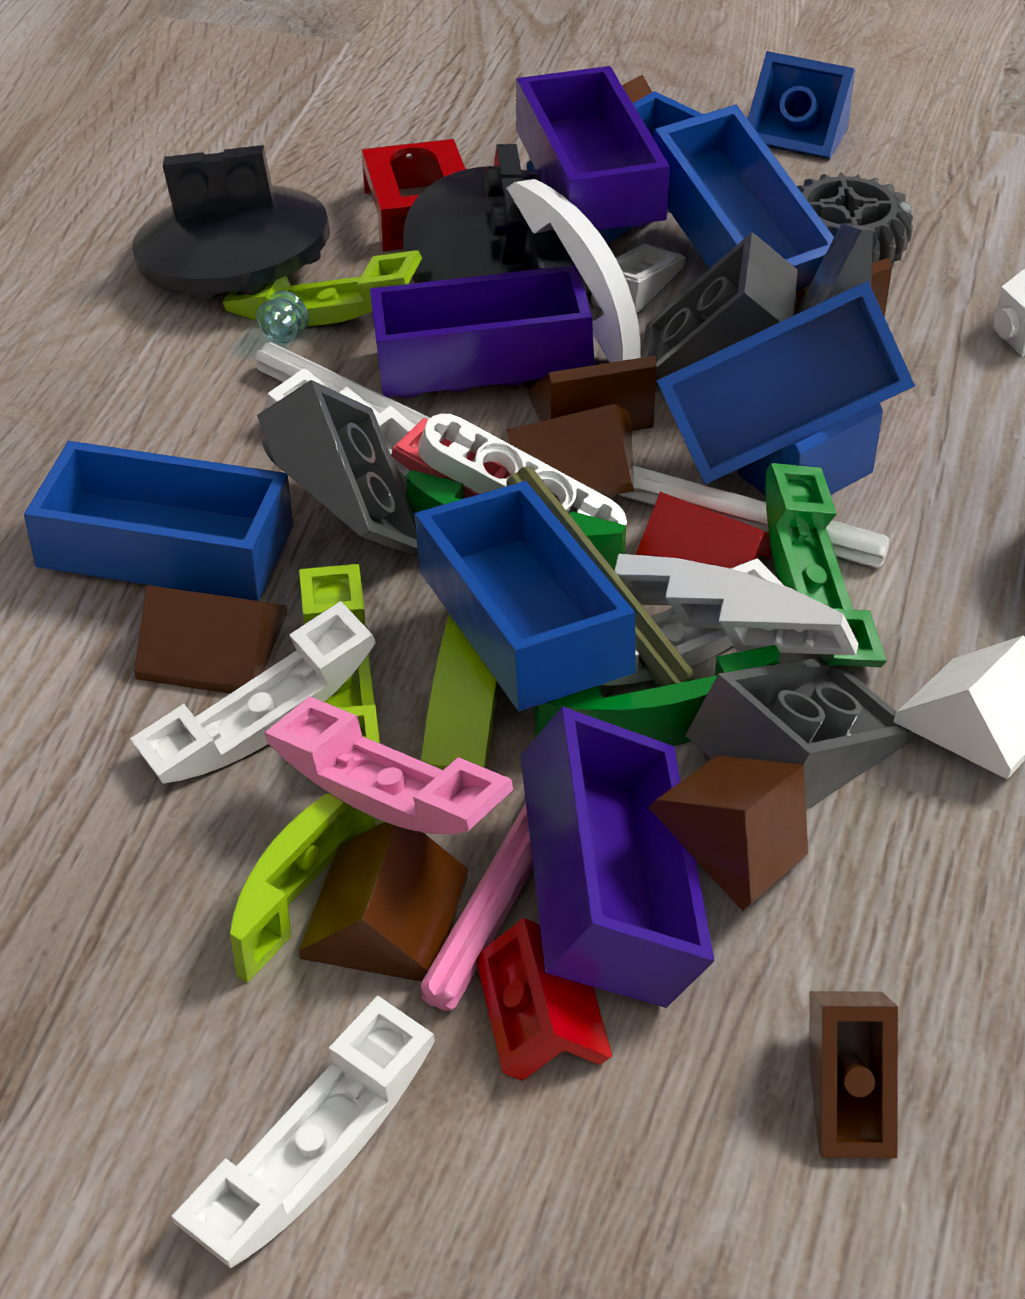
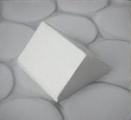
(975, 707)

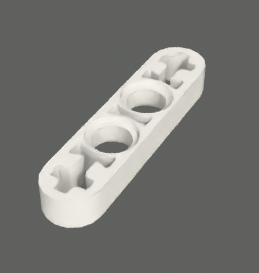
(467, 437)

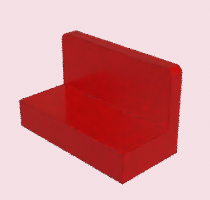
(700, 535)
(535, 1011)

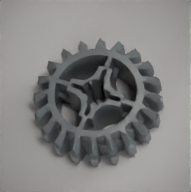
(864, 204)

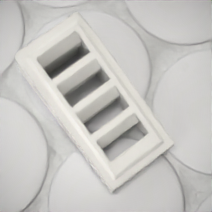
(647, 272)

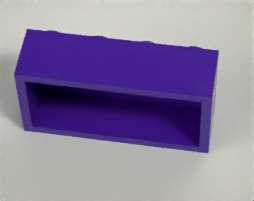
(593, 146)
(481, 330)
(609, 877)

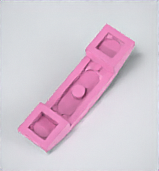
(380, 781)

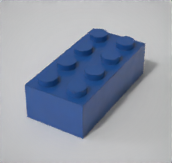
(733, 185)
(786, 382)
(160, 520)
(525, 595)

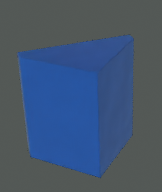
(802, 104)
(841, 450)

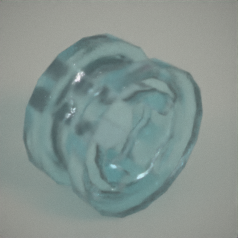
(282, 316)

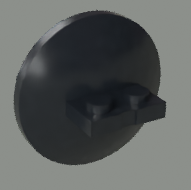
(228, 226)
(475, 228)

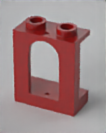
(390, 170)

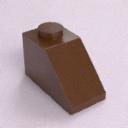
(854, 1073)

